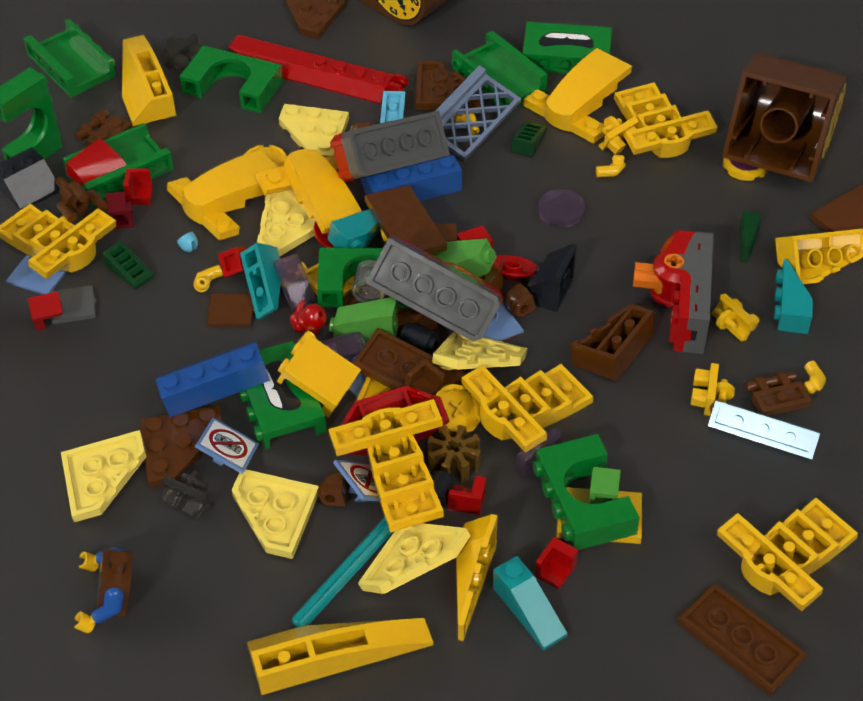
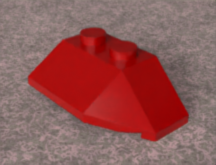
(395, 398)

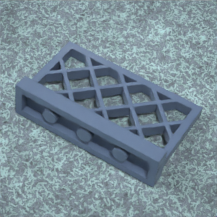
(461, 96)

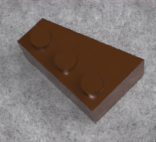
(615, 344)

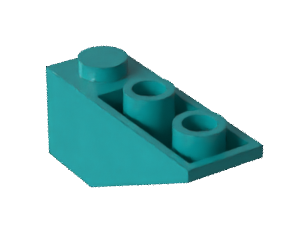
(794, 300)

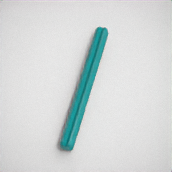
(342, 575)

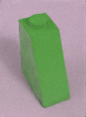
(472, 255)
(366, 318)

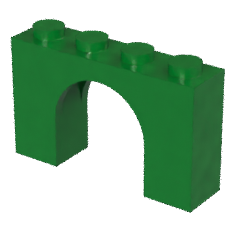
(213, 64)
(21, 94)
(336, 268)
(582, 522)

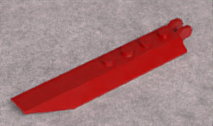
(322, 71)

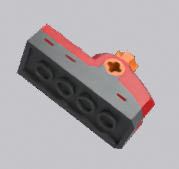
(389, 146)
(682, 282)
(435, 288)

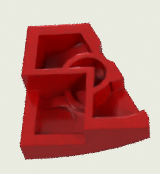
(93, 162)

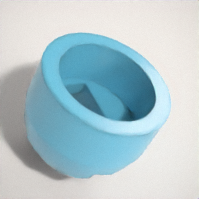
(188, 242)

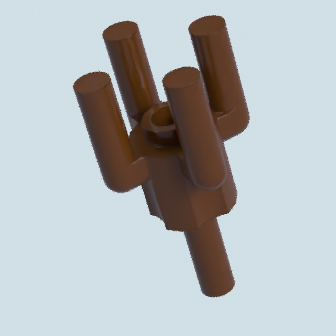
(76, 200)

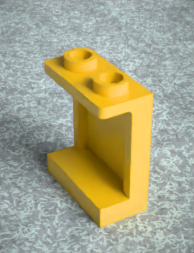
(319, 372)

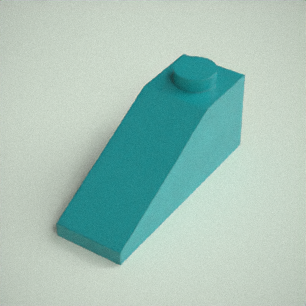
(354, 230)
(262, 277)
(528, 602)

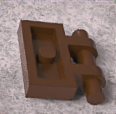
(107, 127)
(779, 399)

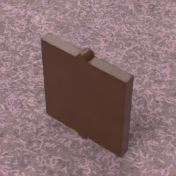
(230, 310)

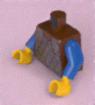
(113, 586)

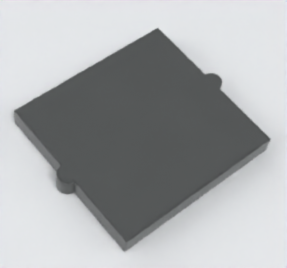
(76, 304)

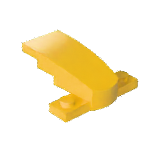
(580, 95)
(659, 123)
(314, 185)
(221, 191)
(55, 239)
(526, 405)
(396, 460)
(789, 550)

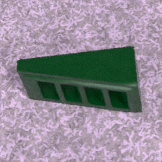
(528, 138)
(748, 232)
(118, 254)

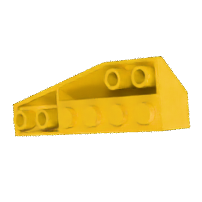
(144, 83)
(331, 648)

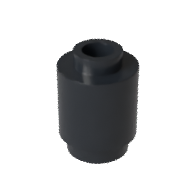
(420, 337)
(442, 484)

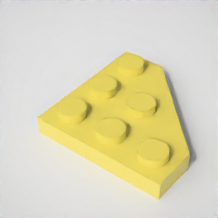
(313, 126)
(284, 222)
(463, 353)
(100, 471)
(275, 509)
(411, 554)

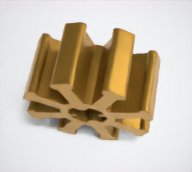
(454, 453)

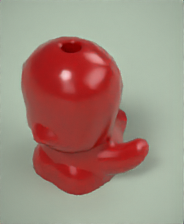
(308, 318)

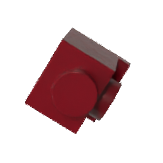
(120, 209)

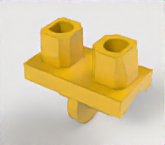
(615, 131)
(733, 317)
(705, 398)

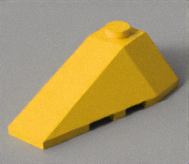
(820, 253)
(473, 566)

